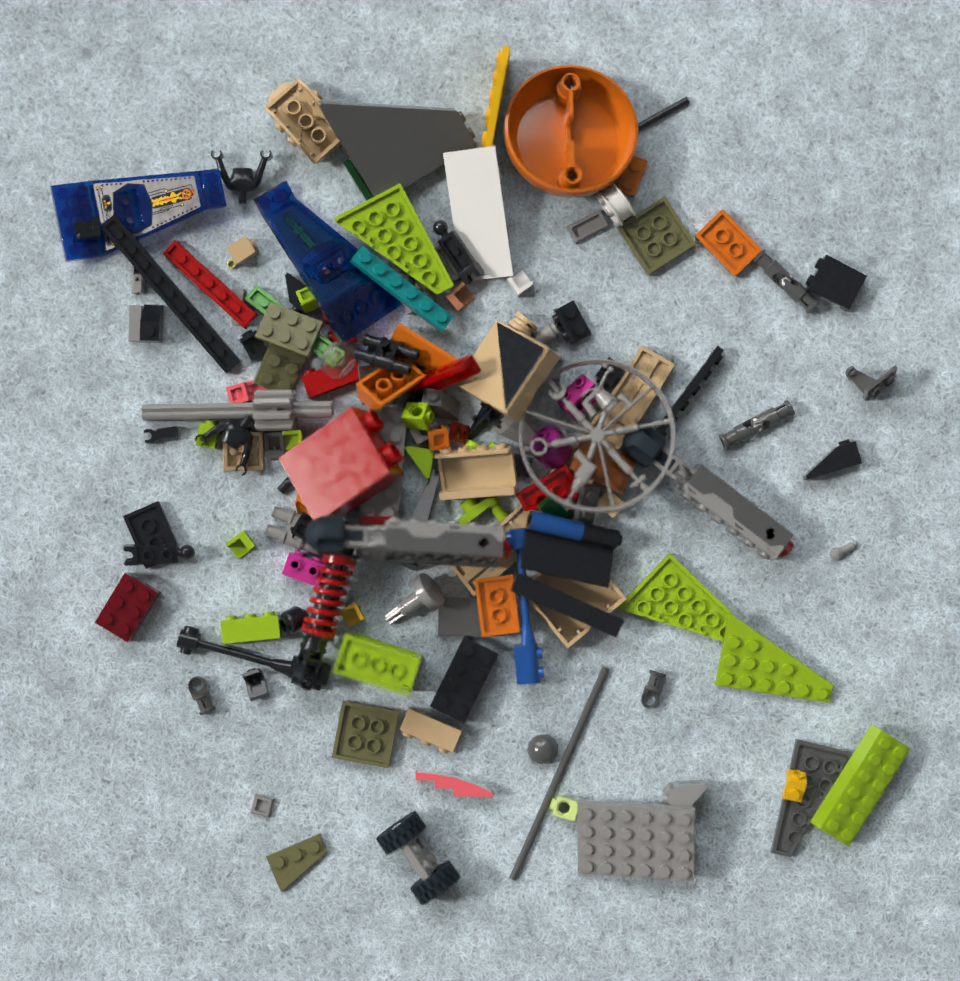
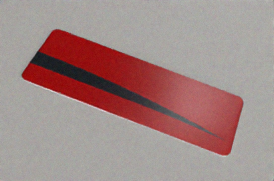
(373, 520)

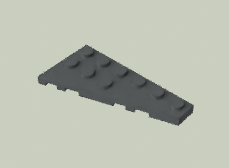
(822, 768)

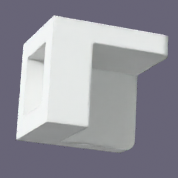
(520, 283)

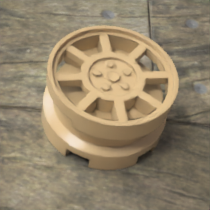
(522, 324)

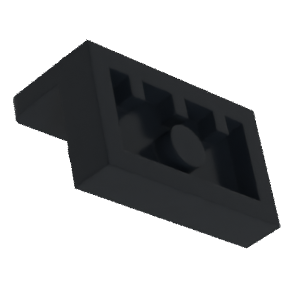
(572, 323)

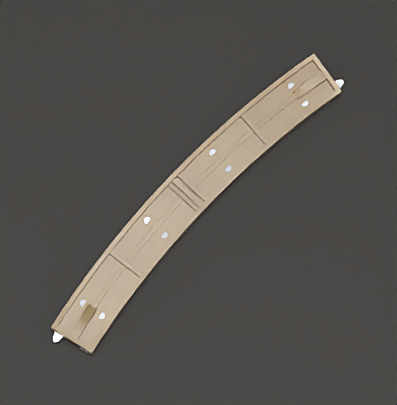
(632, 387)

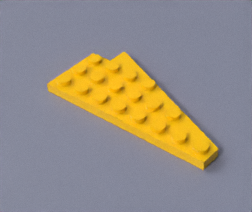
(496, 96)

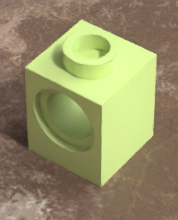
(570, 814)

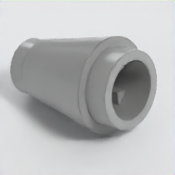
(547, 333)

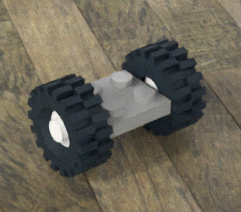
(434, 877)

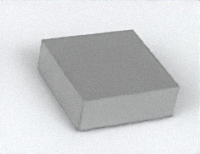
(262, 805)

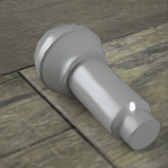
(837, 553)

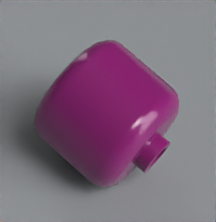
(554, 456)

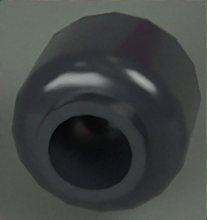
(292, 619)

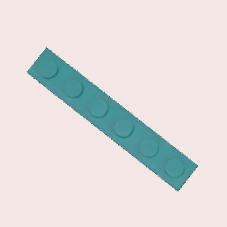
(401, 289)

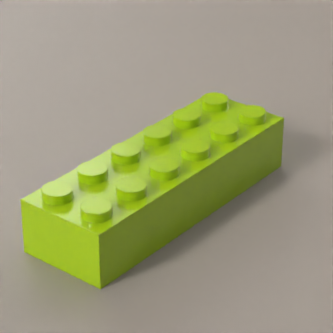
(860, 785)

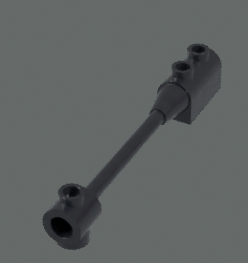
(190, 640)

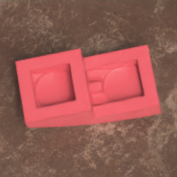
(242, 392)

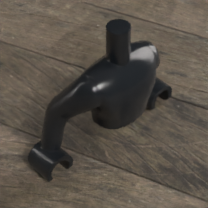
(242, 179)
(235, 436)

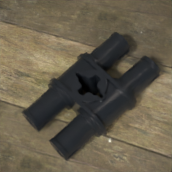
(387, 354)

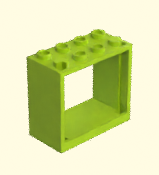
(378, 663)

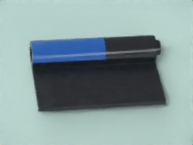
(569, 548)

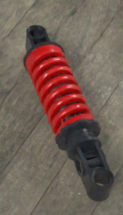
(323, 615)

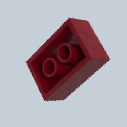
(127, 607)

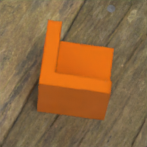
(438, 438)

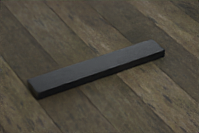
(567, 605)

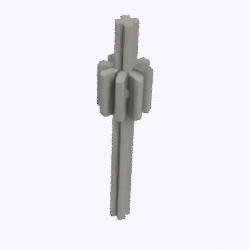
(270, 409)

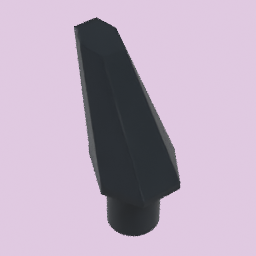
(414, 396)

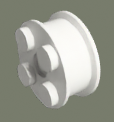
(615, 204)

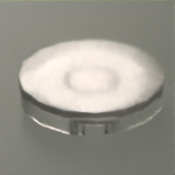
(338, 360)

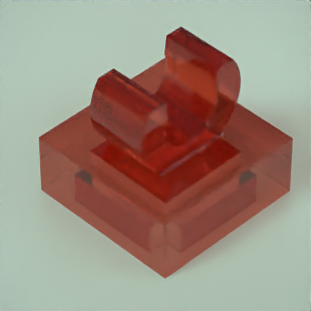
(458, 432)

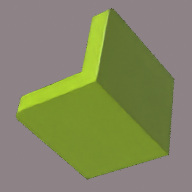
(292, 438)
(241, 544)

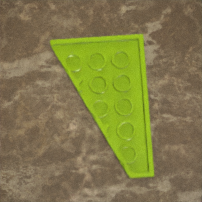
(396, 233)
(677, 599)
(758, 665)

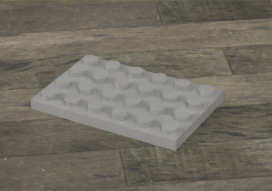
(636, 840)

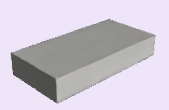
(587, 226)

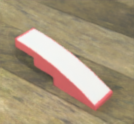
(461, 786)

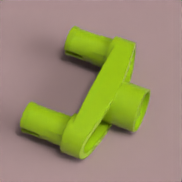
(473, 508)

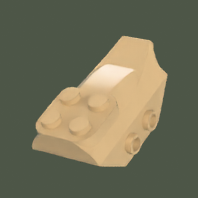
(300, 117)

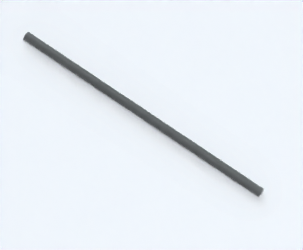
(559, 773)

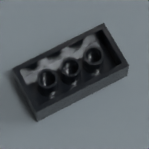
(464, 679)

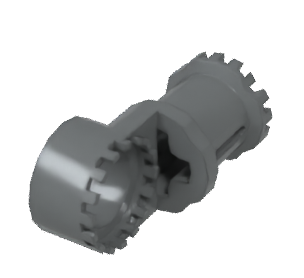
(651, 689)
(201, 696)

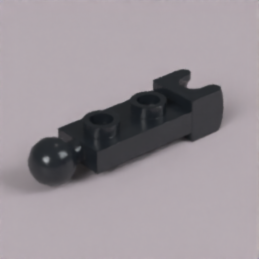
(457, 252)
(157, 553)

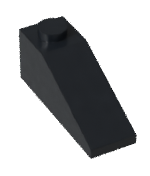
(838, 458)

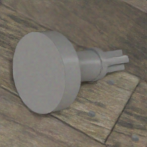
(426, 593)

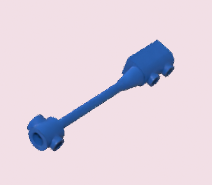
(527, 653)

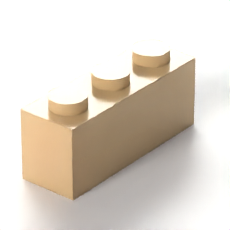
(430, 730)

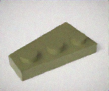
(295, 859)

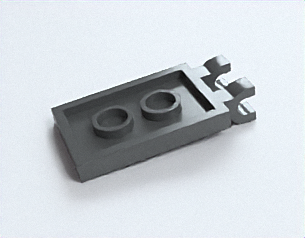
(459, 617)

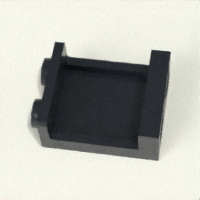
(835, 282)

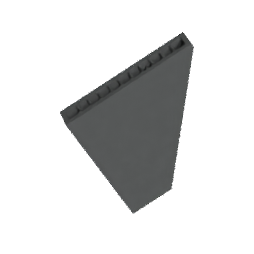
(396, 140)

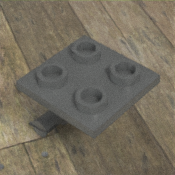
(868, 385)

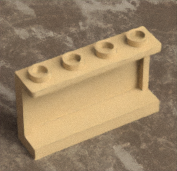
(477, 472)

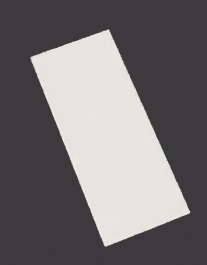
(479, 209)

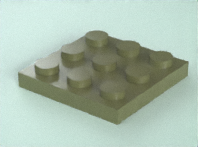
(656, 236)
(365, 734)

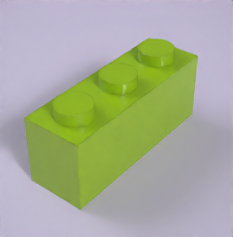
(250, 628)

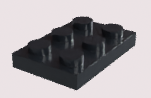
(150, 526)

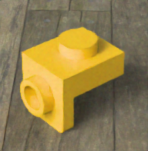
(794, 785)

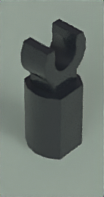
(162, 434)

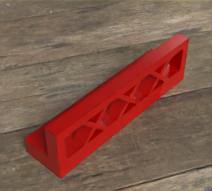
(449, 374)

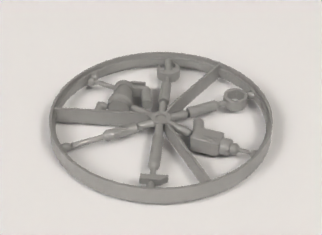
(596, 435)

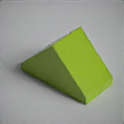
(422, 458)

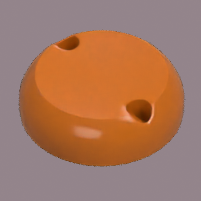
(570, 132)

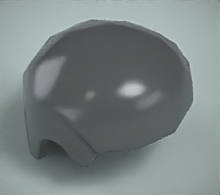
(542, 749)

